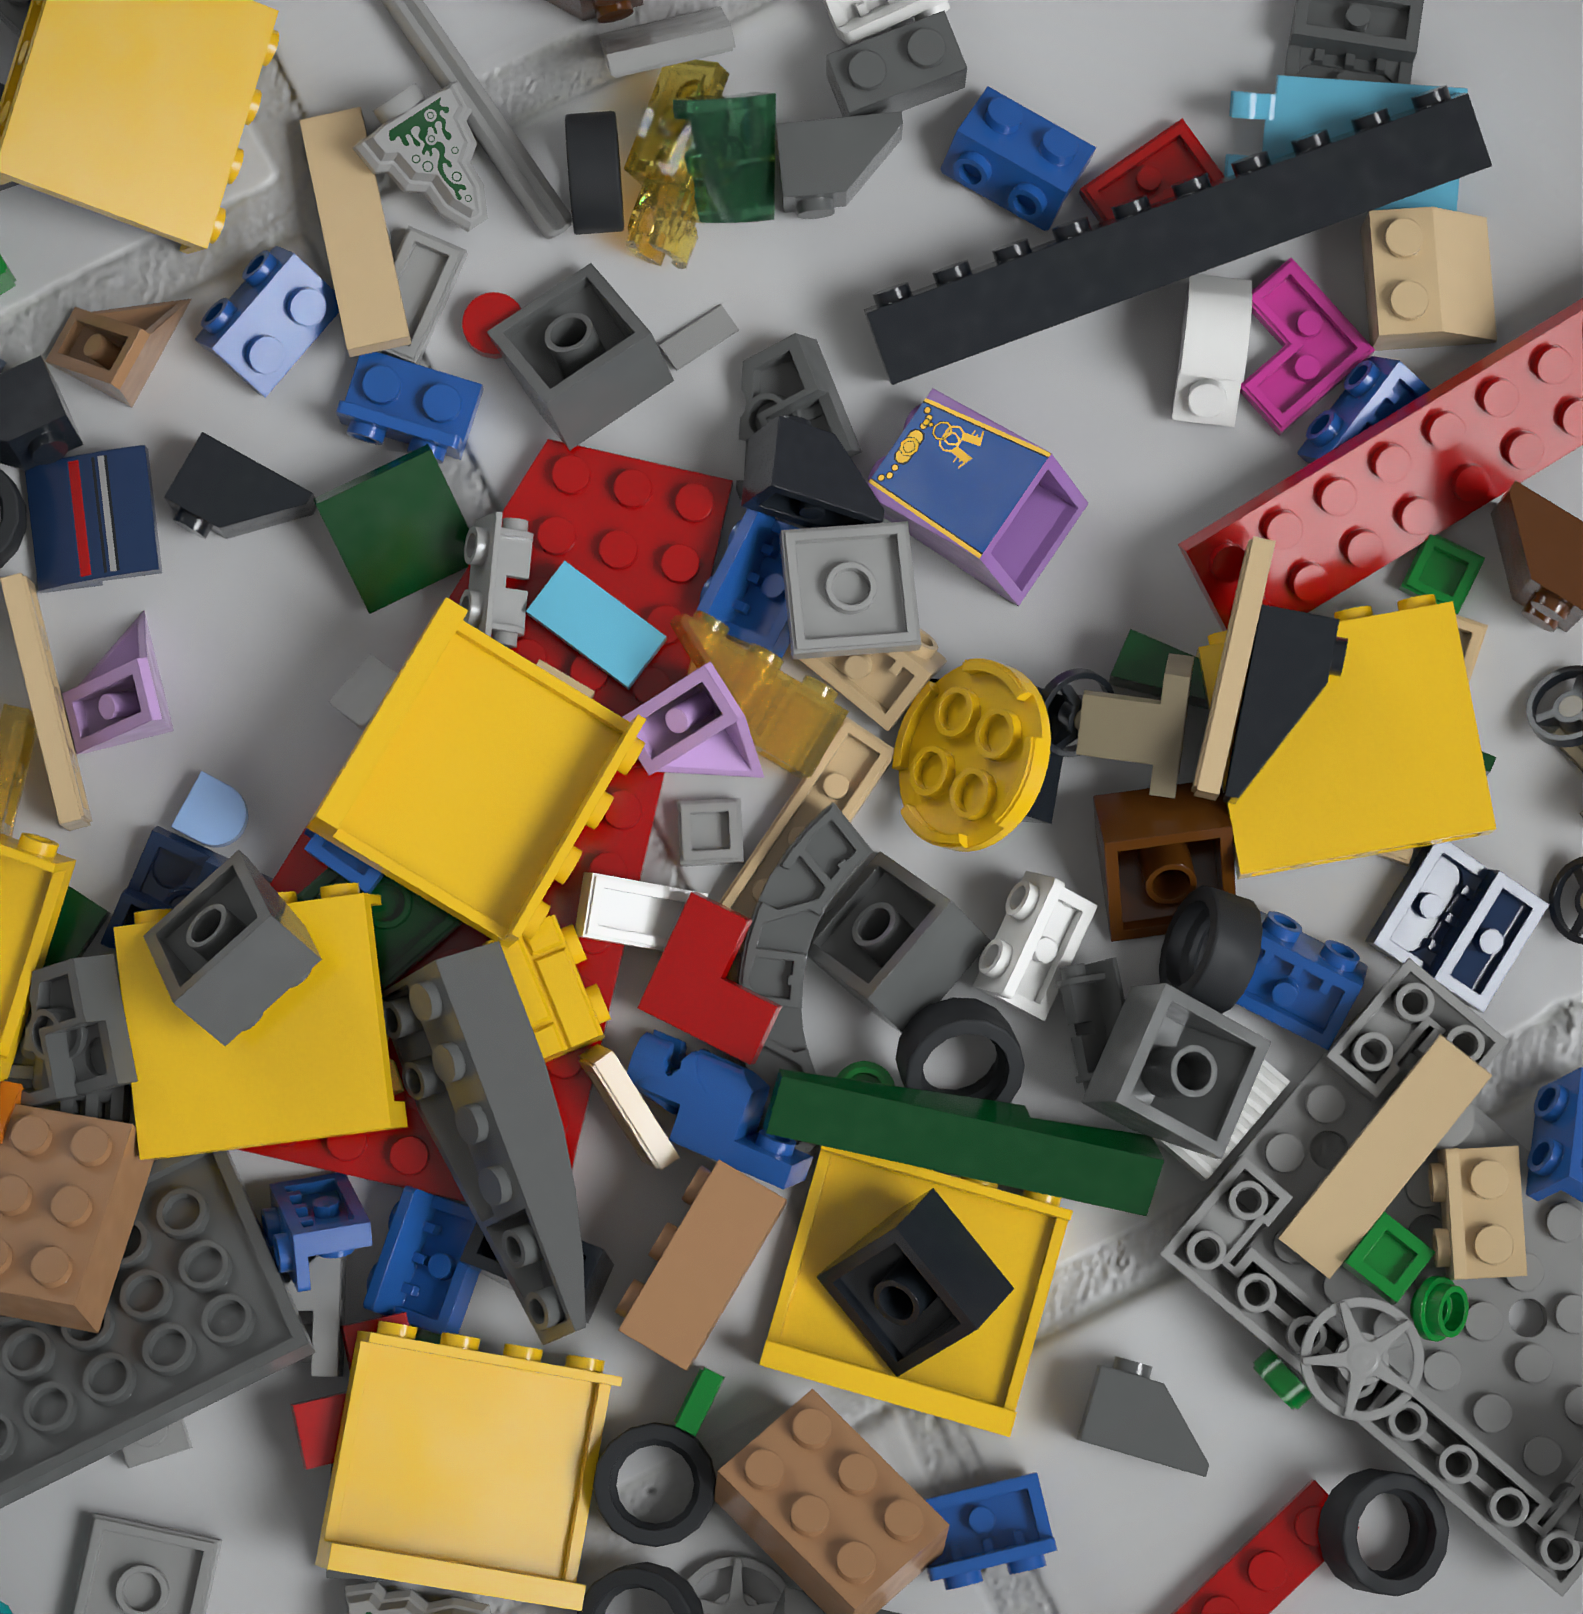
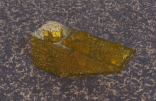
(786, 717)

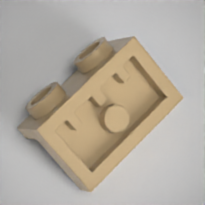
(881, 682)
(1479, 1213)

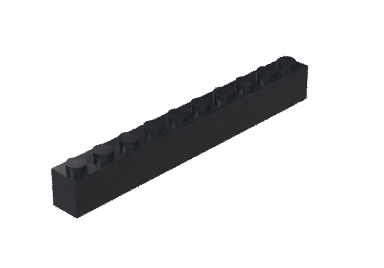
(1178, 235)

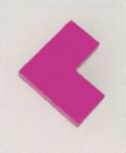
(1316, 345)

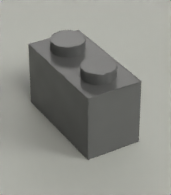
(897, 68)

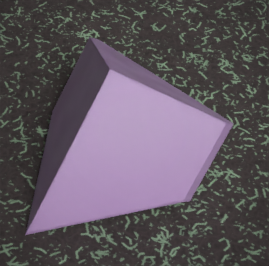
(120, 695)
(696, 729)

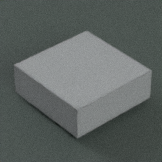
(710, 832)

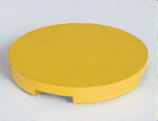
(972, 755)

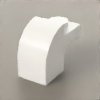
(1212, 349)

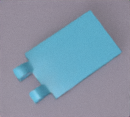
(1317, 104)

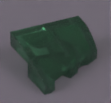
(731, 155)

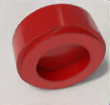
(484, 314)

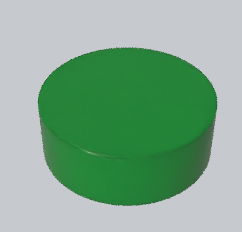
(1282, 1379)

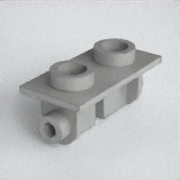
(493, 556)

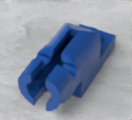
(715, 1108)

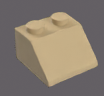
(1427, 278)

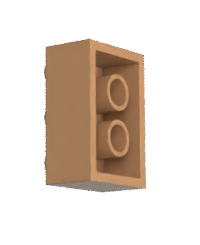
(65, 1214)
(699, 1263)
(830, 1510)

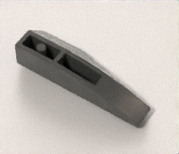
(495, 1123)

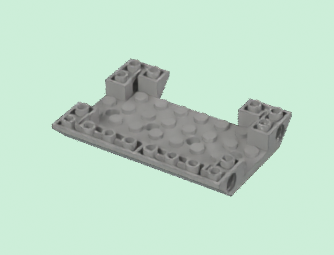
(1493, 1409)

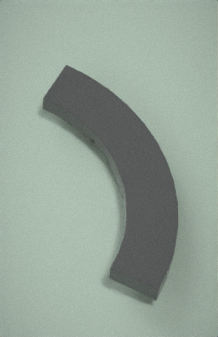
(783, 929)

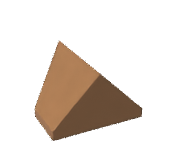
(116, 346)

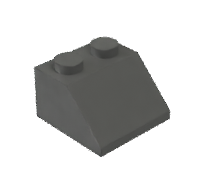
(581, 356)
(895, 942)
(231, 949)
(1176, 1070)

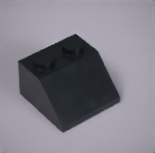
(916, 1283)

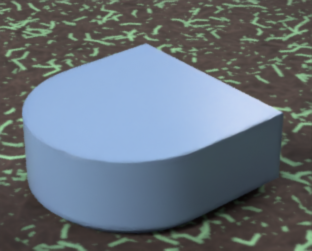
(212, 813)

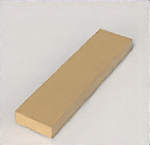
(355, 234)
(1233, 668)
(46, 702)
(843, 776)
(1384, 1156)

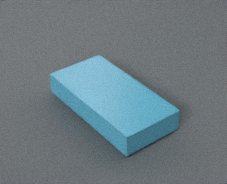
(596, 625)

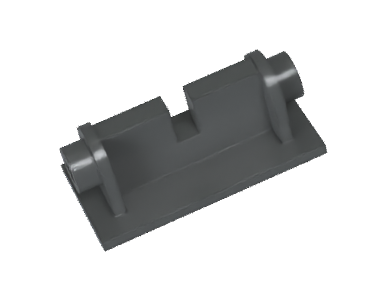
(1092, 1003)

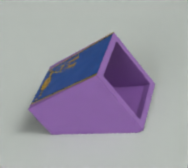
(977, 494)

